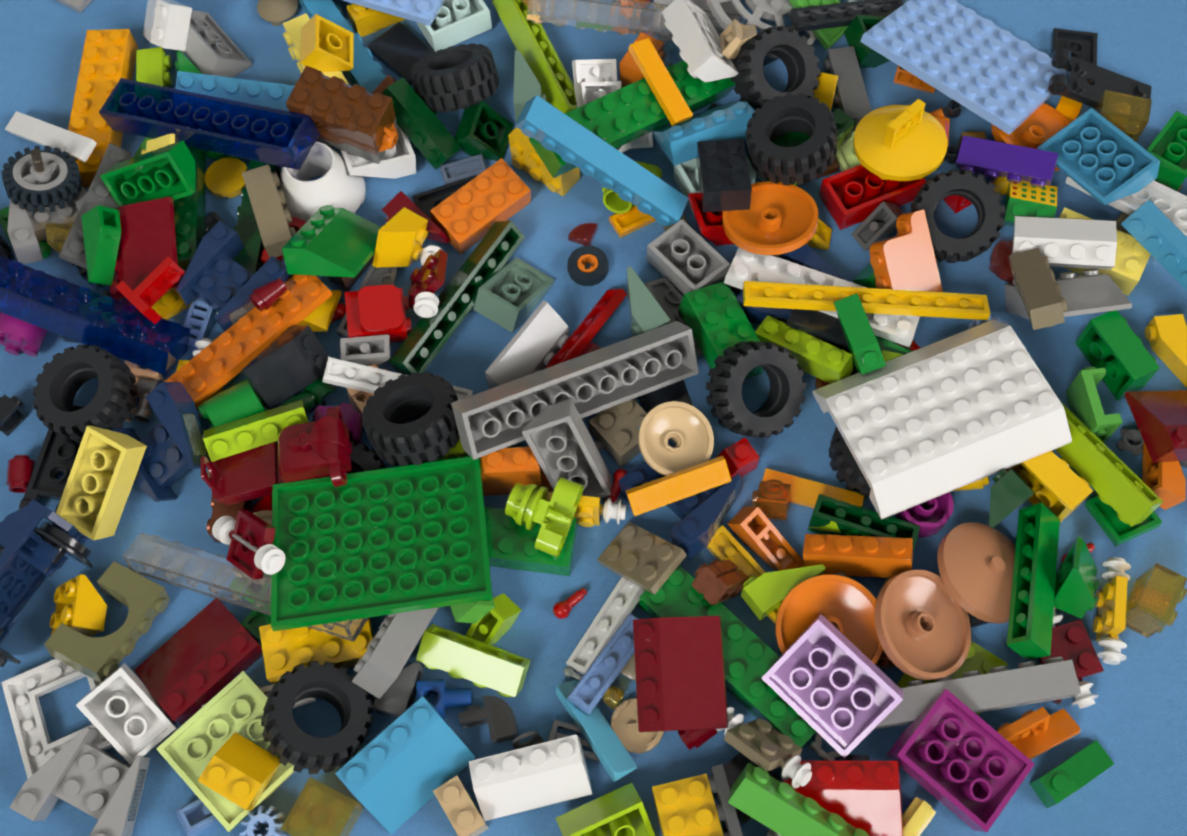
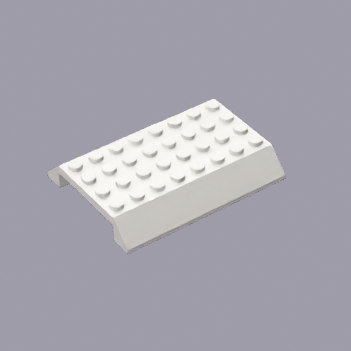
(946, 416)

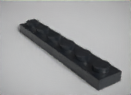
(839, 14)

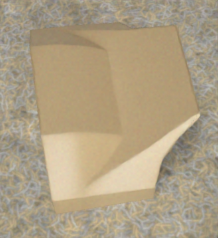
(735, 36)

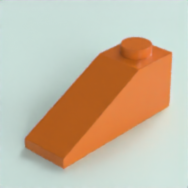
(1164, 479)
(764, 539)

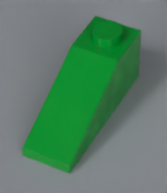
(859, 334)
(1071, 774)

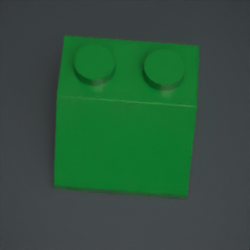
(1076, 581)

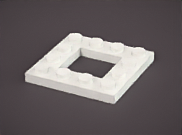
(27, 715)

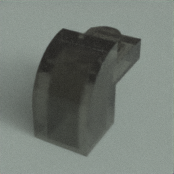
(496, 714)

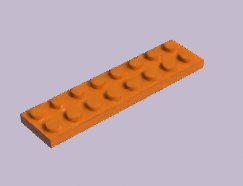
(249, 337)

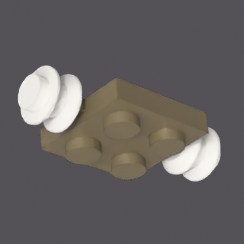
(767, 747)

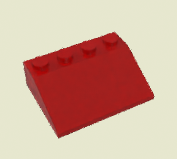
(858, 791)

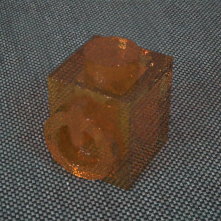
(773, 499)

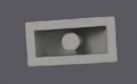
(366, 349)

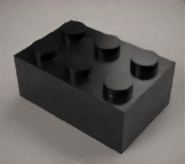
(723, 175)

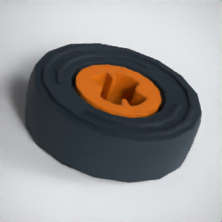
(585, 255)

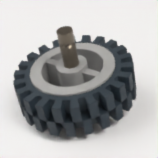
(41, 179)

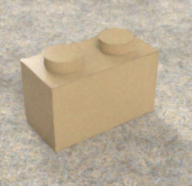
(460, 808)

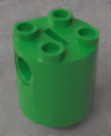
(232, 404)

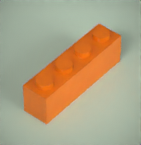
(859, 554)

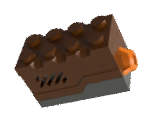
(346, 114)

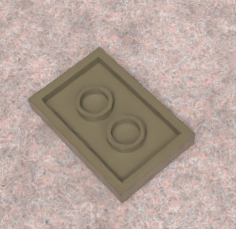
(642, 557)

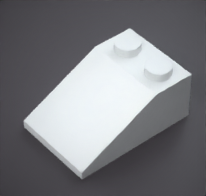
(167, 24)
(394, 163)
(126, 714)

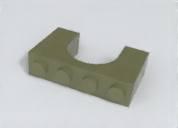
(102, 655)

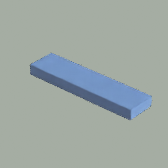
(605, 668)

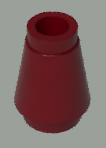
(268, 294)

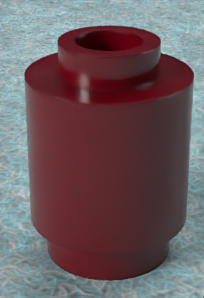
(19, 473)
(696, 738)

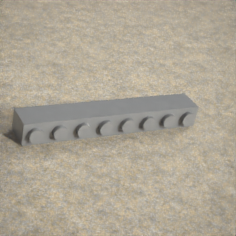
(991, 691)

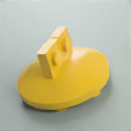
(900, 142)

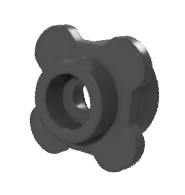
(1135, 437)

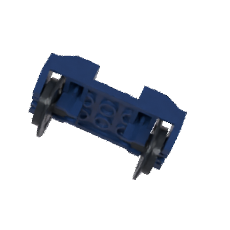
(31, 559)

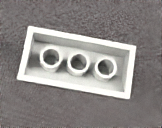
(697, 41)
(1068, 241)
(530, 777)

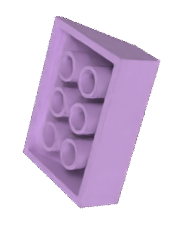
(833, 686)

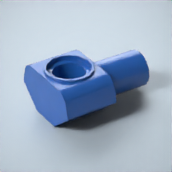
(446, 697)

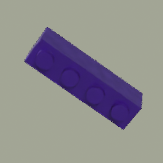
(1007, 161)

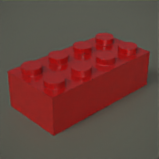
(858, 192)

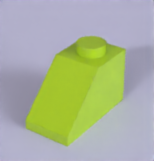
(496, 622)

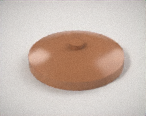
(978, 570)
(922, 625)

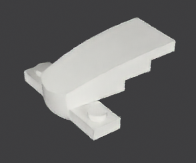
(596, 79)

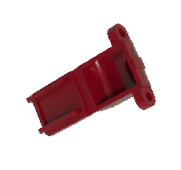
(301, 454)

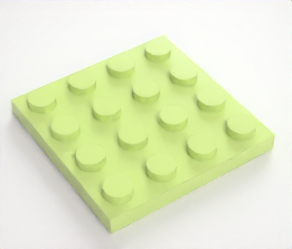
(194, 744)

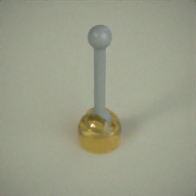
(611, 698)

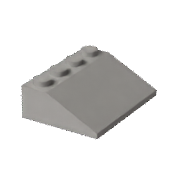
(1083, 294)

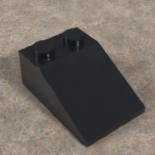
(287, 365)

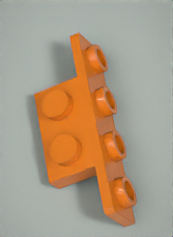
(1039, 731)

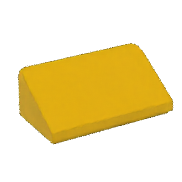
(826, 88)

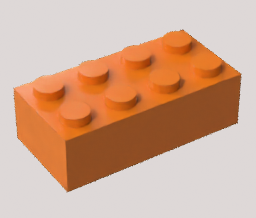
(479, 204)

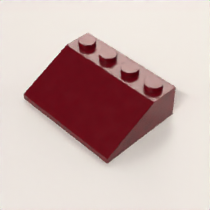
(144, 243)
(1162, 422)
(199, 661)
(679, 674)

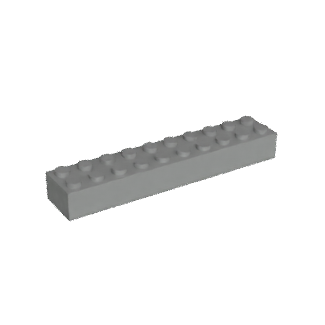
(591, 380)

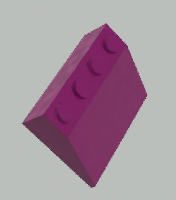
(961, 761)

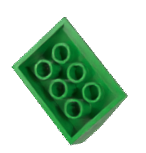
(331, 244)

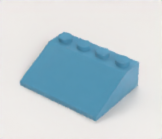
(719, 123)
(1102, 158)
(405, 764)

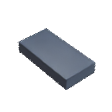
(462, 169)

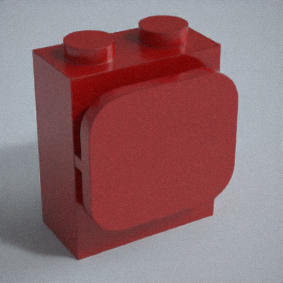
(378, 312)

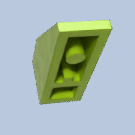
(769, 589)

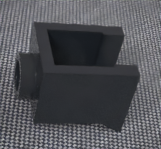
(11, 414)

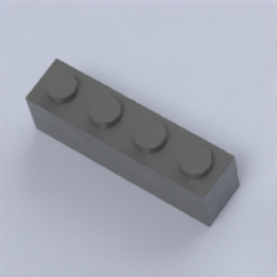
(850, 89)

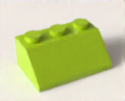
(609, 815)

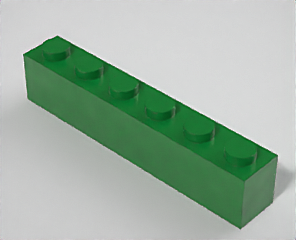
(1033, 582)

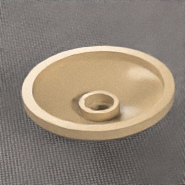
(682, 424)

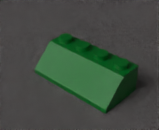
(152, 175)

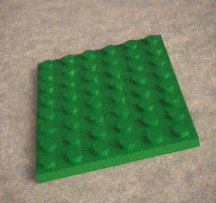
(380, 543)

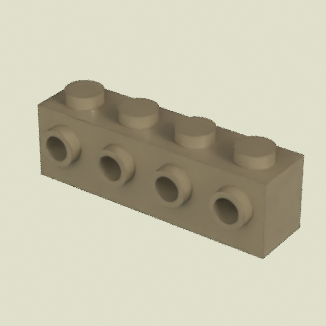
(268, 208)
(1038, 288)

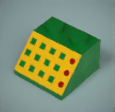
(1029, 201)

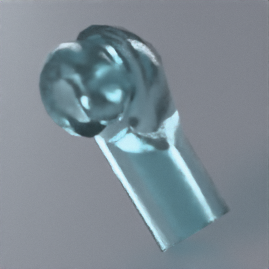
(668, 46)

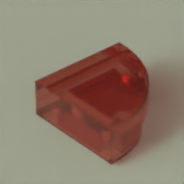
(583, 234)

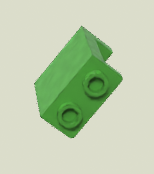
(1086, 404)

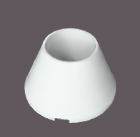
(333, 189)

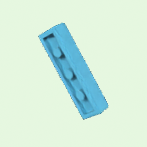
(598, 735)

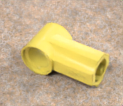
(917, 817)

